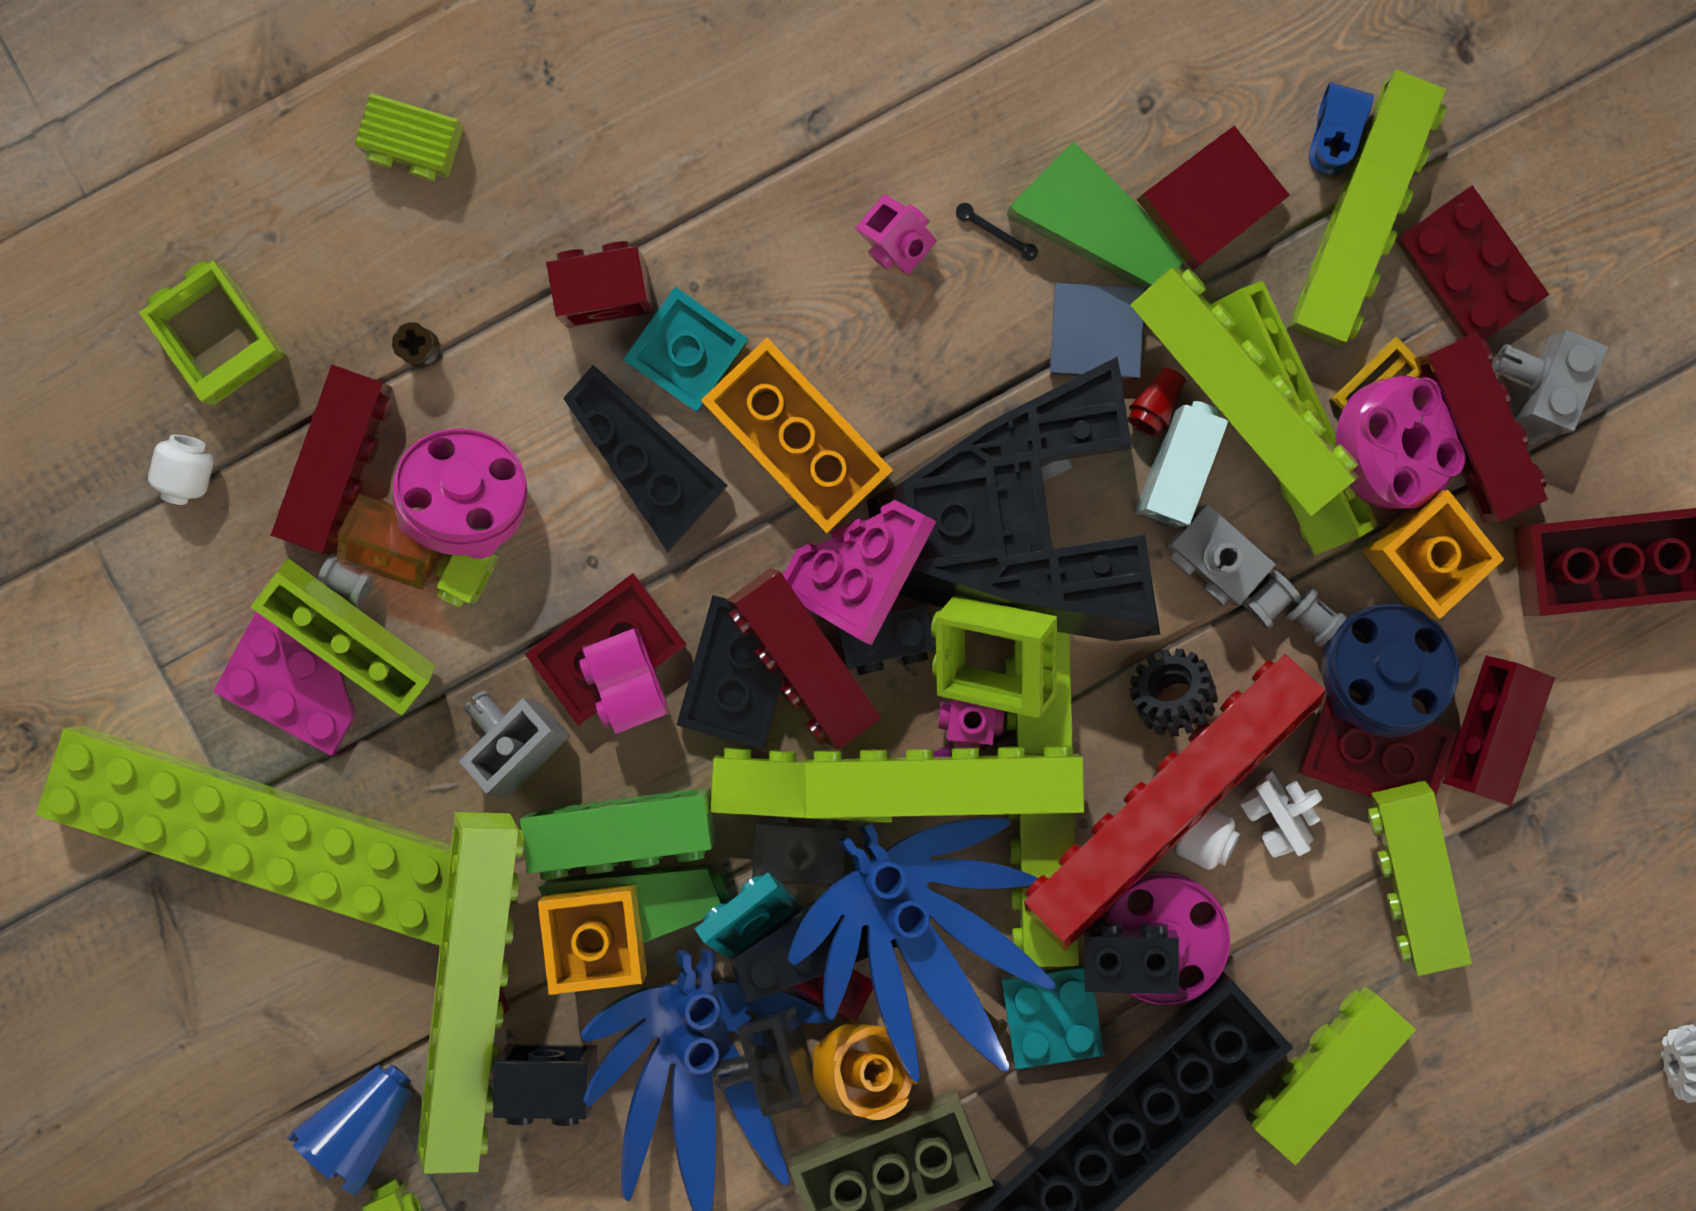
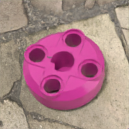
(1400, 442)
(460, 492)
(1199, 944)

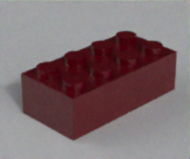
(1607, 562)

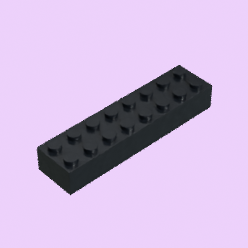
(1143, 1109)

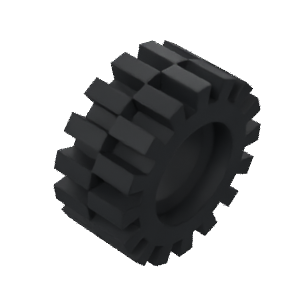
(1179, 712)

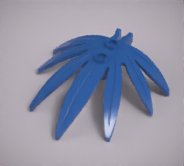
(895, 904)
(693, 1035)

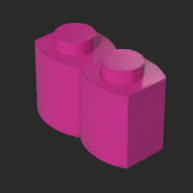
(624, 680)

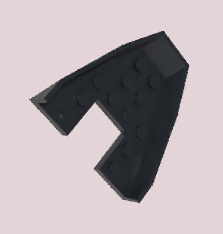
(995, 522)

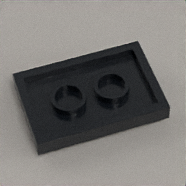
(728, 686)

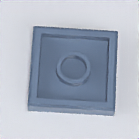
(1094, 327)

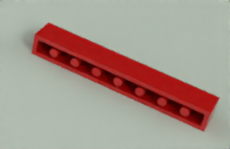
(1173, 801)

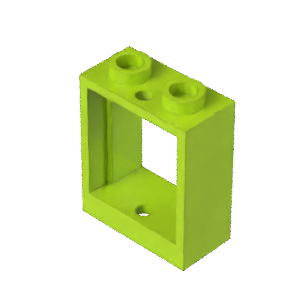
(240, 368)
(990, 689)

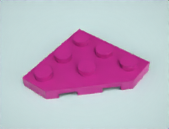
(860, 569)
(288, 686)

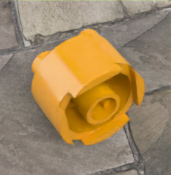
(847, 1084)

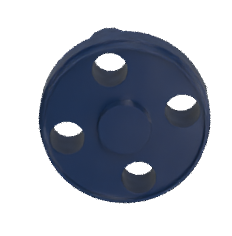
(1390, 670)

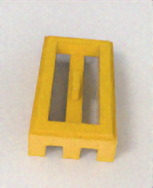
(1406, 356)

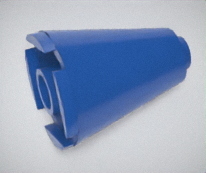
(354, 1127)

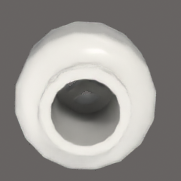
(180, 469)
(1209, 841)

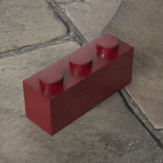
(1498, 730)

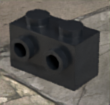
(902, 635)
(1131, 959)

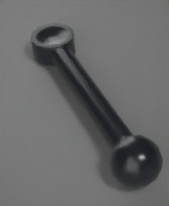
(966, 213)

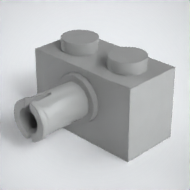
(1556, 380)
(1219, 557)
(512, 744)

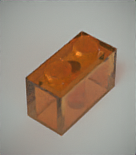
(377, 545)

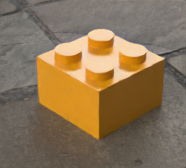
(1433, 555)
(592, 939)

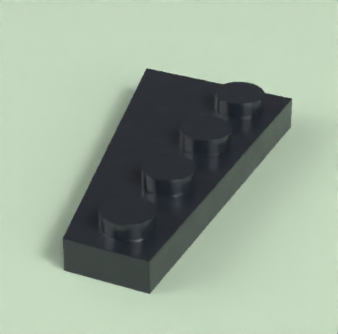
(650, 463)
(764, 964)

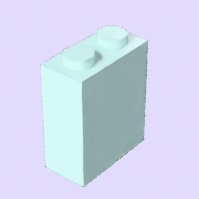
(1182, 465)

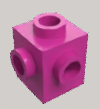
(896, 234)
(952, 720)

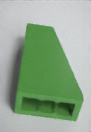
(1095, 219)
(666, 896)

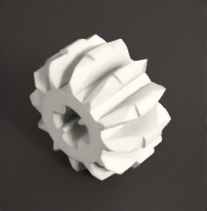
(1680, 1061)

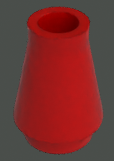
(1157, 403)

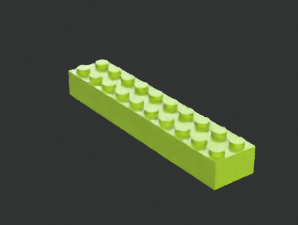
(248, 832)

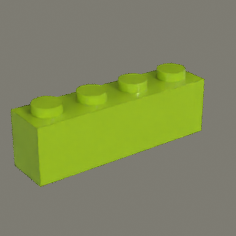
(344, 636)
(763, 785)
(1420, 878)
(1329, 1074)

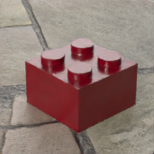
(600, 285)

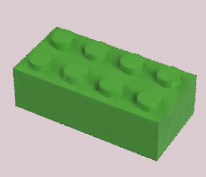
(618, 831)

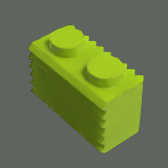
(409, 137)

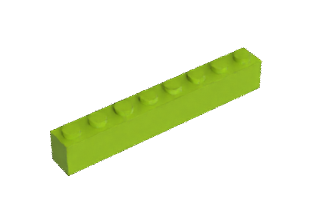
(1041, 837)
(467, 991)

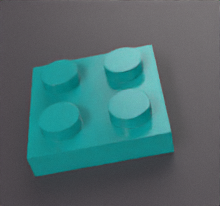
(686, 349)
(756, 910)
(1052, 1023)

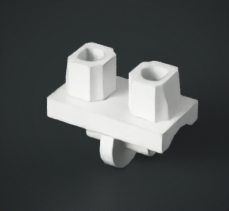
(1292, 831)

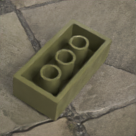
(895, 1163)

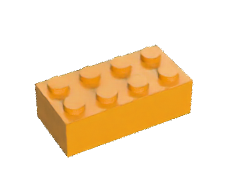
(797, 436)

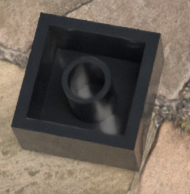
(543, 1083)

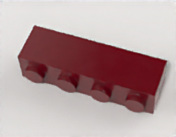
(1496, 459)
(332, 460)
(803, 659)

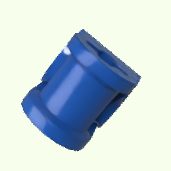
(1341, 123)

